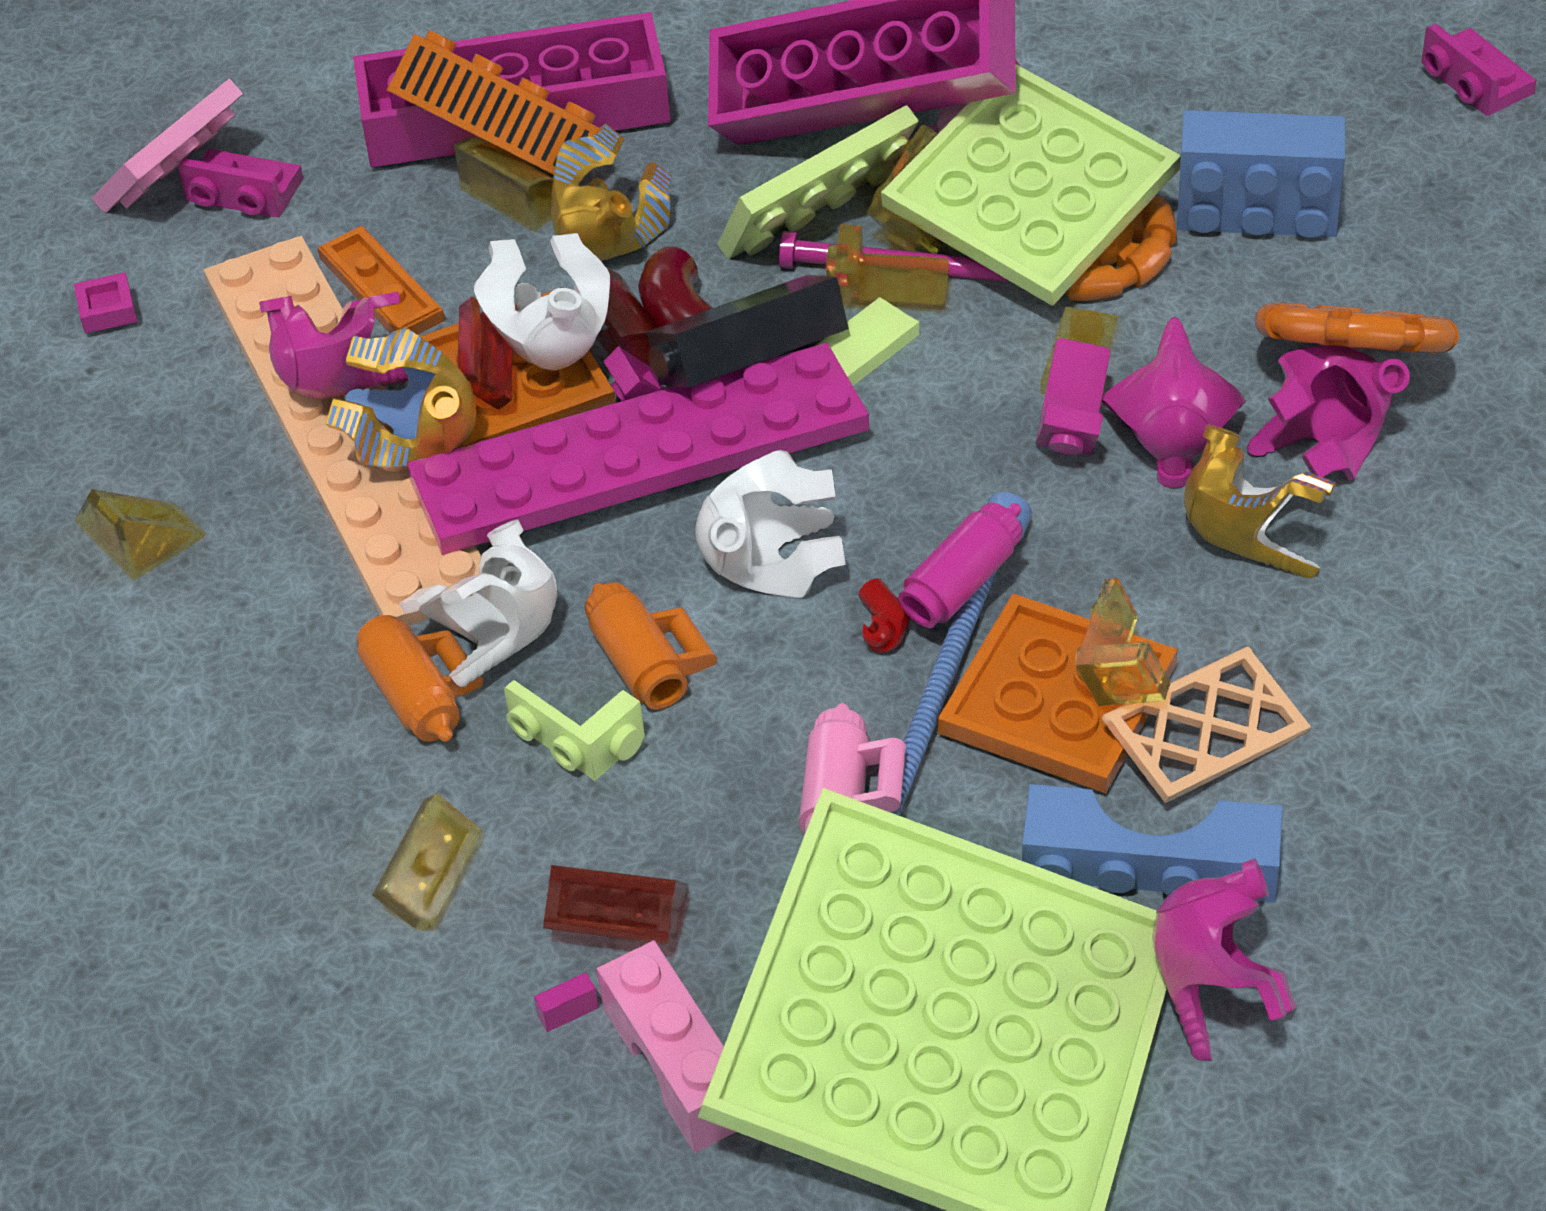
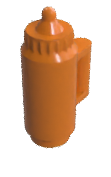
(639, 648)
(409, 677)

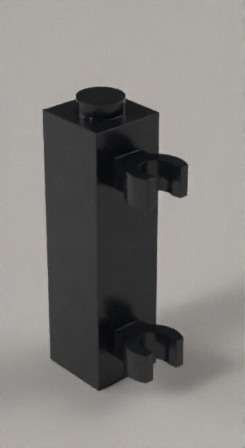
(746, 331)

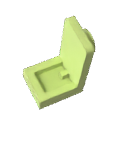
(593, 747)

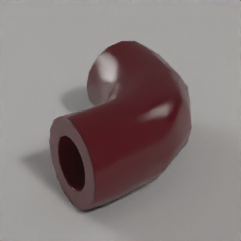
(668, 286)

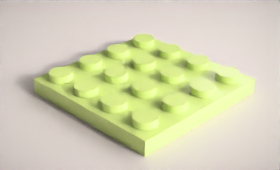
(1032, 184)

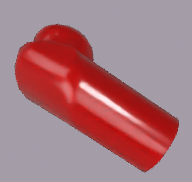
(889, 618)

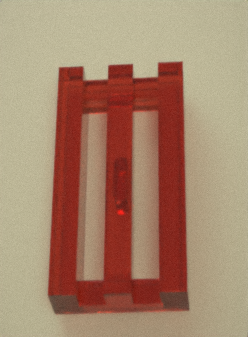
(485, 351)

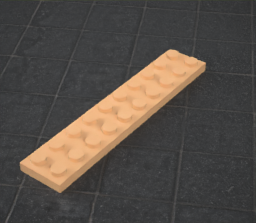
(368, 505)

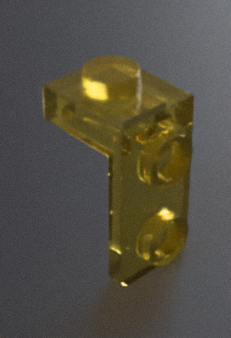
(901, 231)
(895, 278)
(1109, 663)

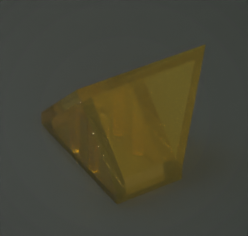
(136, 530)

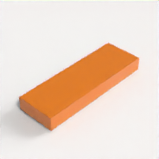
(372, 271)

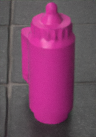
(961, 564)

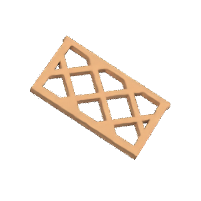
(1264, 694)

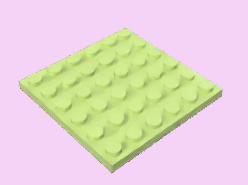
(942, 1019)

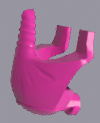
(316, 361)
(1334, 399)
(1173, 403)
(1198, 948)

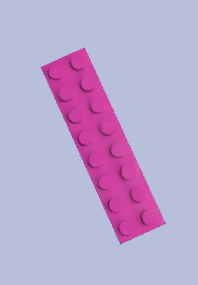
(636, 447)

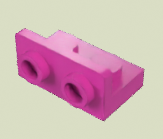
(1475, 69)
(240, 182)

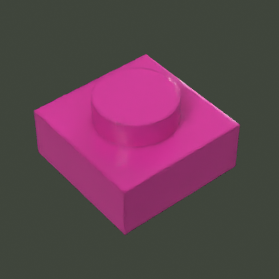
(105, 302)
(631, 375)

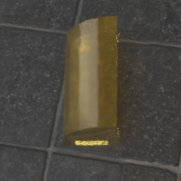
(504, 182)

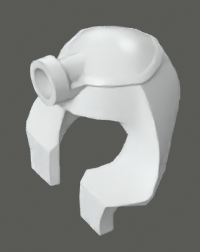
(550, 328)
(744, 529)
(508, 603)

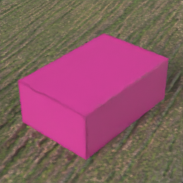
(566, 1002)

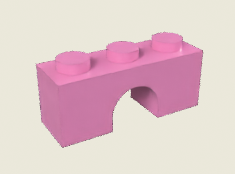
(665, 1024)

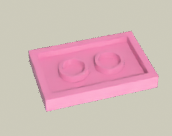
(169, 148)

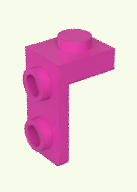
(1073, 398)

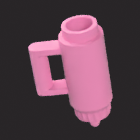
(839, 760)

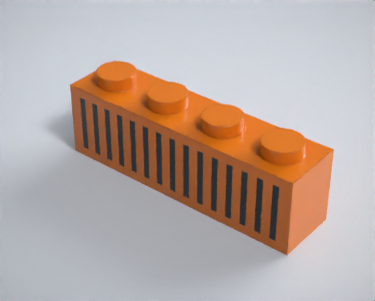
(486, 104)

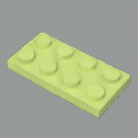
(819, 181)

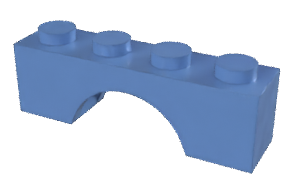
(1081, 842)

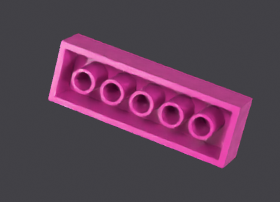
(596, 64)
(856, 64)

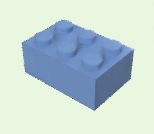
(1261, 173)

